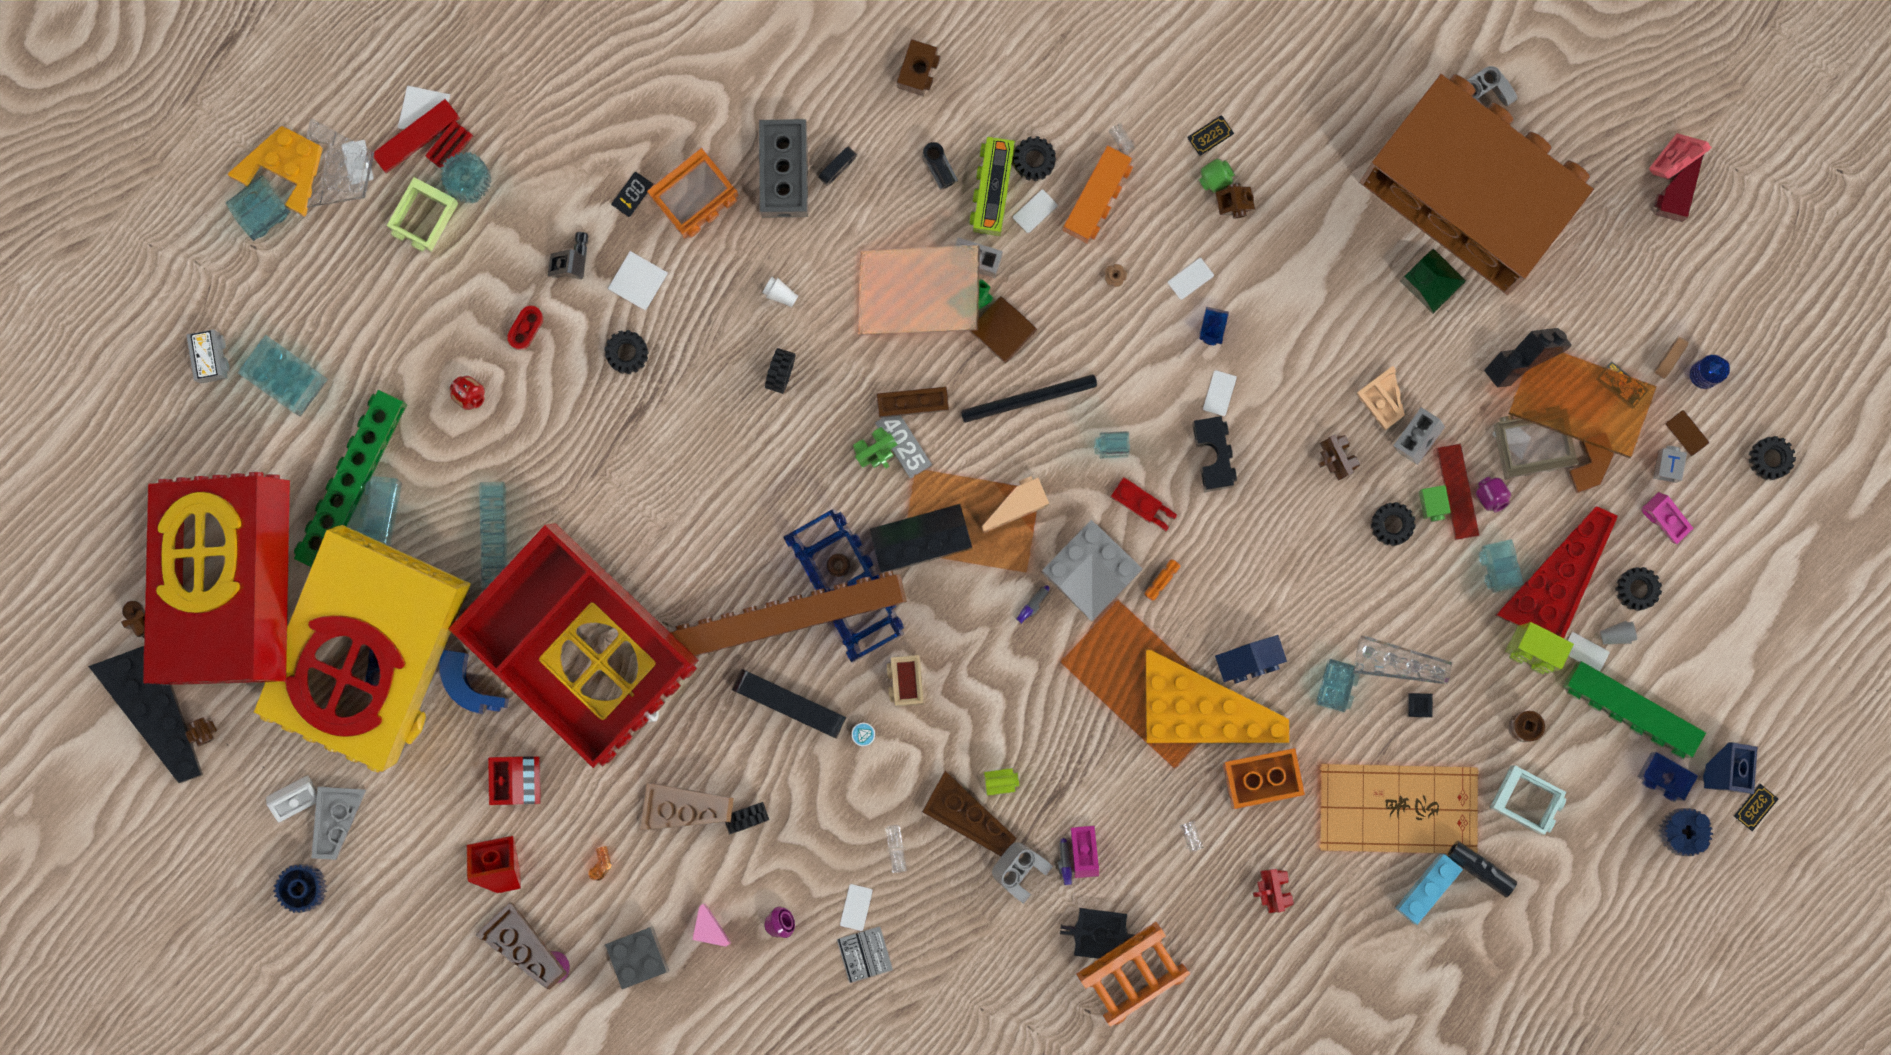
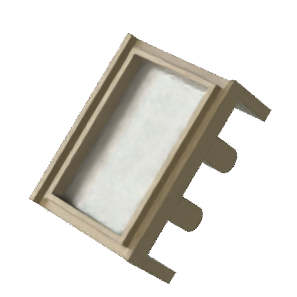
(1531, 448)

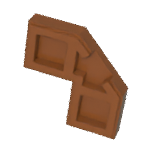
(1594, 472)

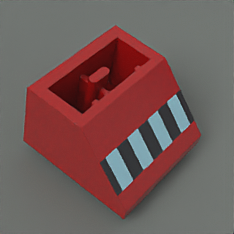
(514, 780)

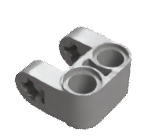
(1500, 85)
(1018, 869)

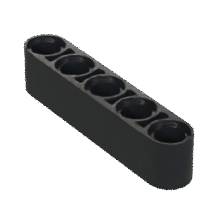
(789, 703)

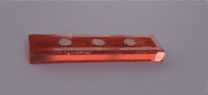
(1458, 491)

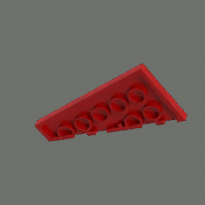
(1560, 582)

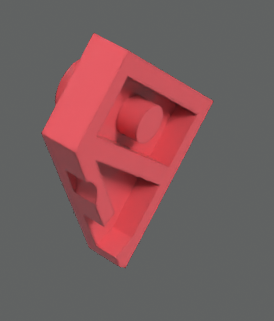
(1678, 154)

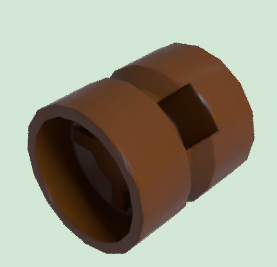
(1526, 726)

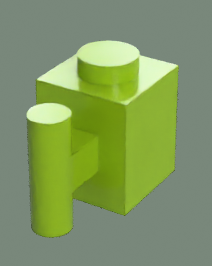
(1001, 781)

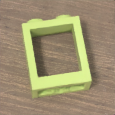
(415, 187)

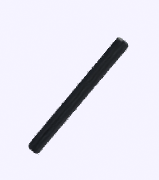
(1029, 398)

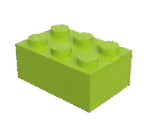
(1538, 648)

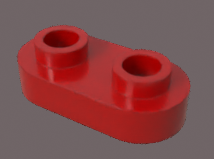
(524, 327)

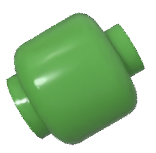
(1216, 175)

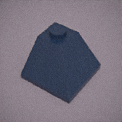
(1732, 769)

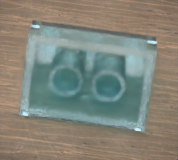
(380, 509)

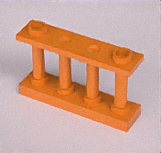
(1131, 951)

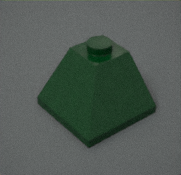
(1433, 281)

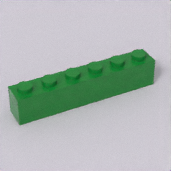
(1634, 710)

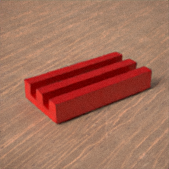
(461, 130)

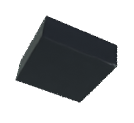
(1420, 705)

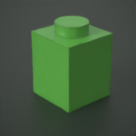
(1434, 503)

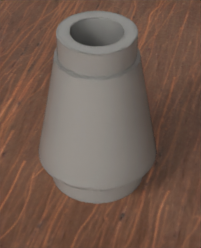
(1619, 634)

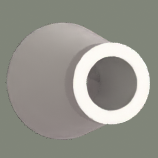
(779, 292)

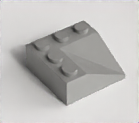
(1091, 570)

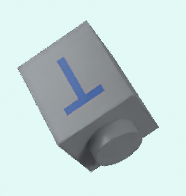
(1670, 464)

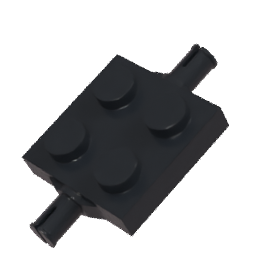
(1097, 932)

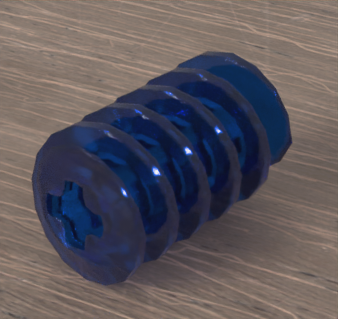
(1709, 371)

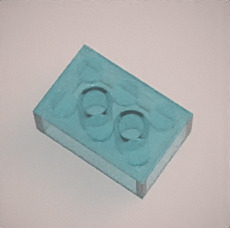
(282, 375)

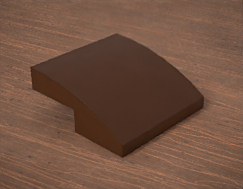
(1003, 329)

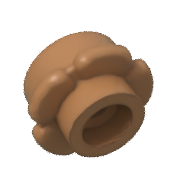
(1115, 281)

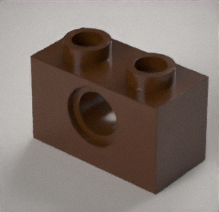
(918, 54)

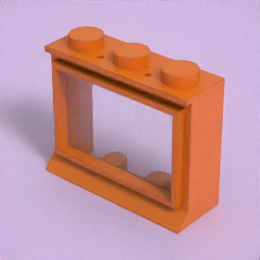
(693, 194)

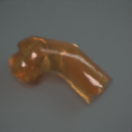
(603, 865)

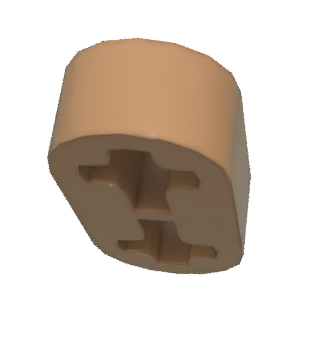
(1671, 357)

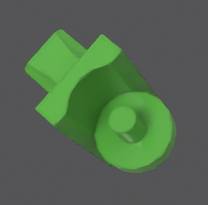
(878, 452)

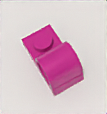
(1666, 514)
(1084, 852)

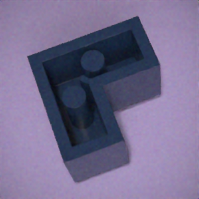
(1251, 659)

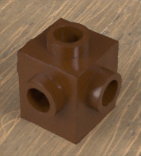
(1235, 200)

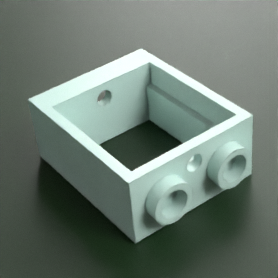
(1506, 789)

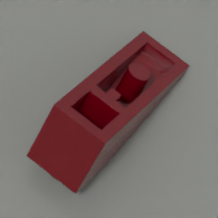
(1678, 195)

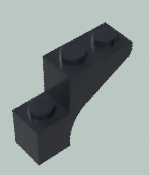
(1532, 351)

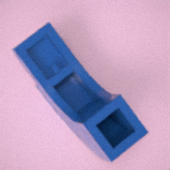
(454, 679)

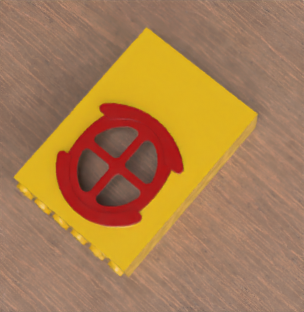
(377, 601)

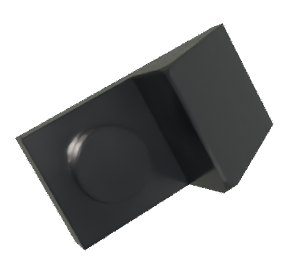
(567, 263)

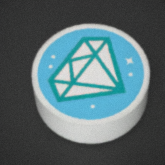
(863, 734)

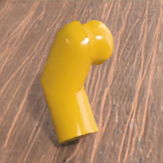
(417, 727)

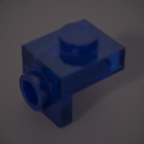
(1213, 326)

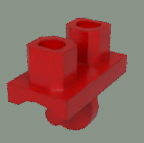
(1271, 892)

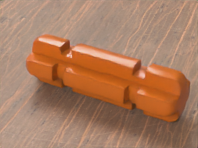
(1162, 580)

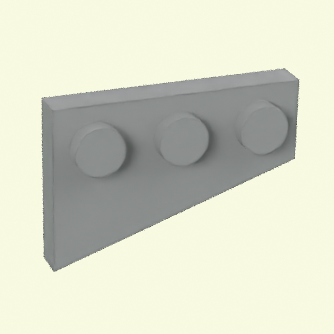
(333, 819)

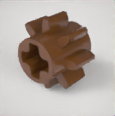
(200, 731)

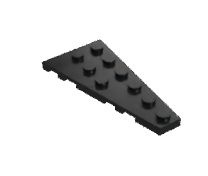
(151, 710)

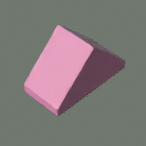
(708, 929)

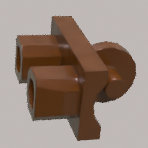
(1335, 457)
(135, 616)

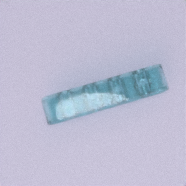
(492, 530)

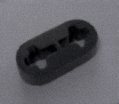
(837, 166)

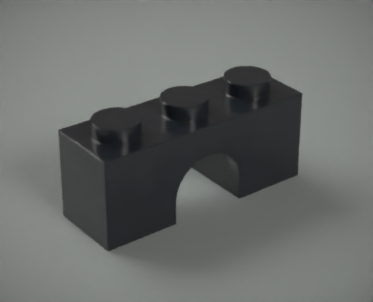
(1212, 433)

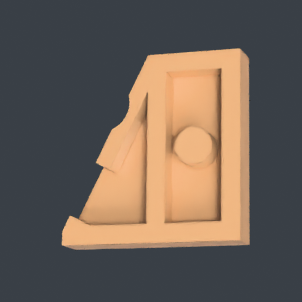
(1383, 398)

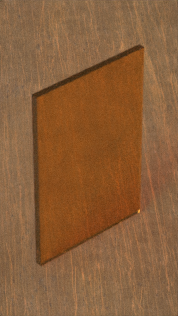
(919, 290)
(1584, 402)
(1002, 547)

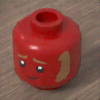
(467, 392)

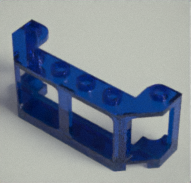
(806, 554)

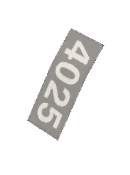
(908, 449)

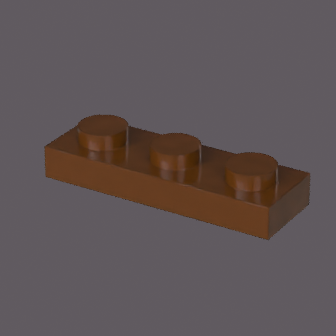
(912, 402)

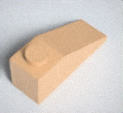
(1022, 501)

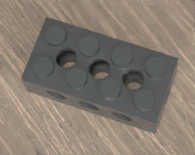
(771, 158)

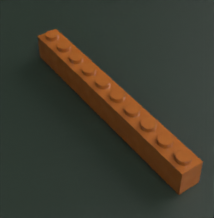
(792, 615)

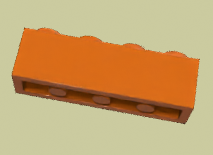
(1097, 194)

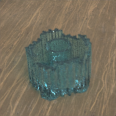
(475, 186)

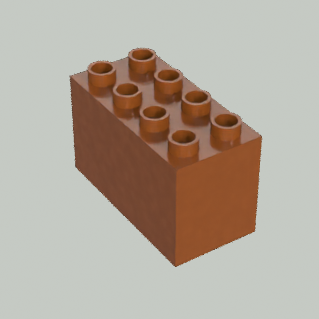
(1477, 183)

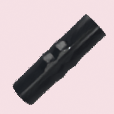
(1482, 869)

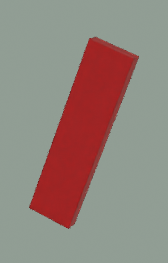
(415, 136)

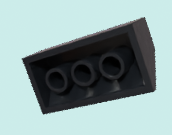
(920, 538)

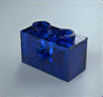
(1680, 777)

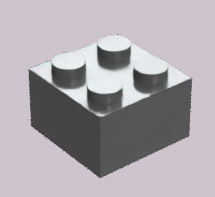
(637, 957)

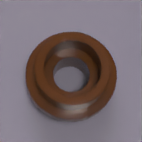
(830, 565)

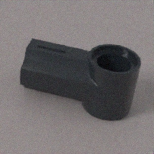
(940, 167)

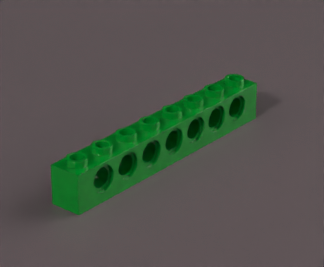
(362, 473)

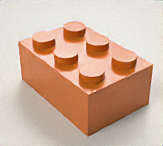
(1263, 778)

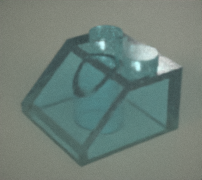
(258, 208)

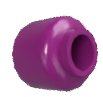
(1493, 494)

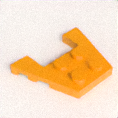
(289, 158)

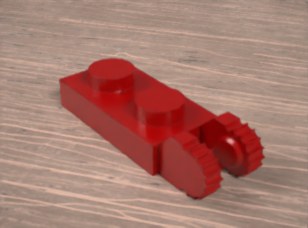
(1141, 503)

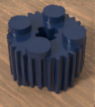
(1698, 827)
(313, 888)

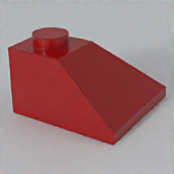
(494, 865)

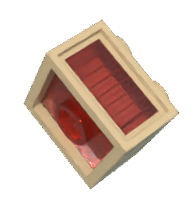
(907, 681)

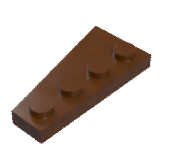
(964, 814)

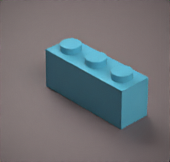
(1428, 889)

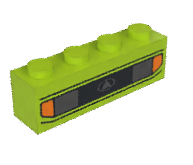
(993, 186)

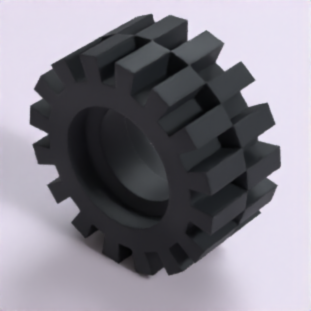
(1034, 172)
(626, 338)
(780, 370)
(1782, 448)
(1407, 524)
(1652, 585)
(747, 818)

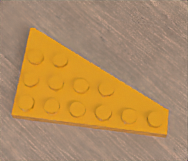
(1198, 710)

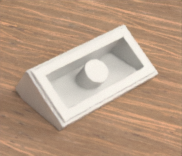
(292, 799)

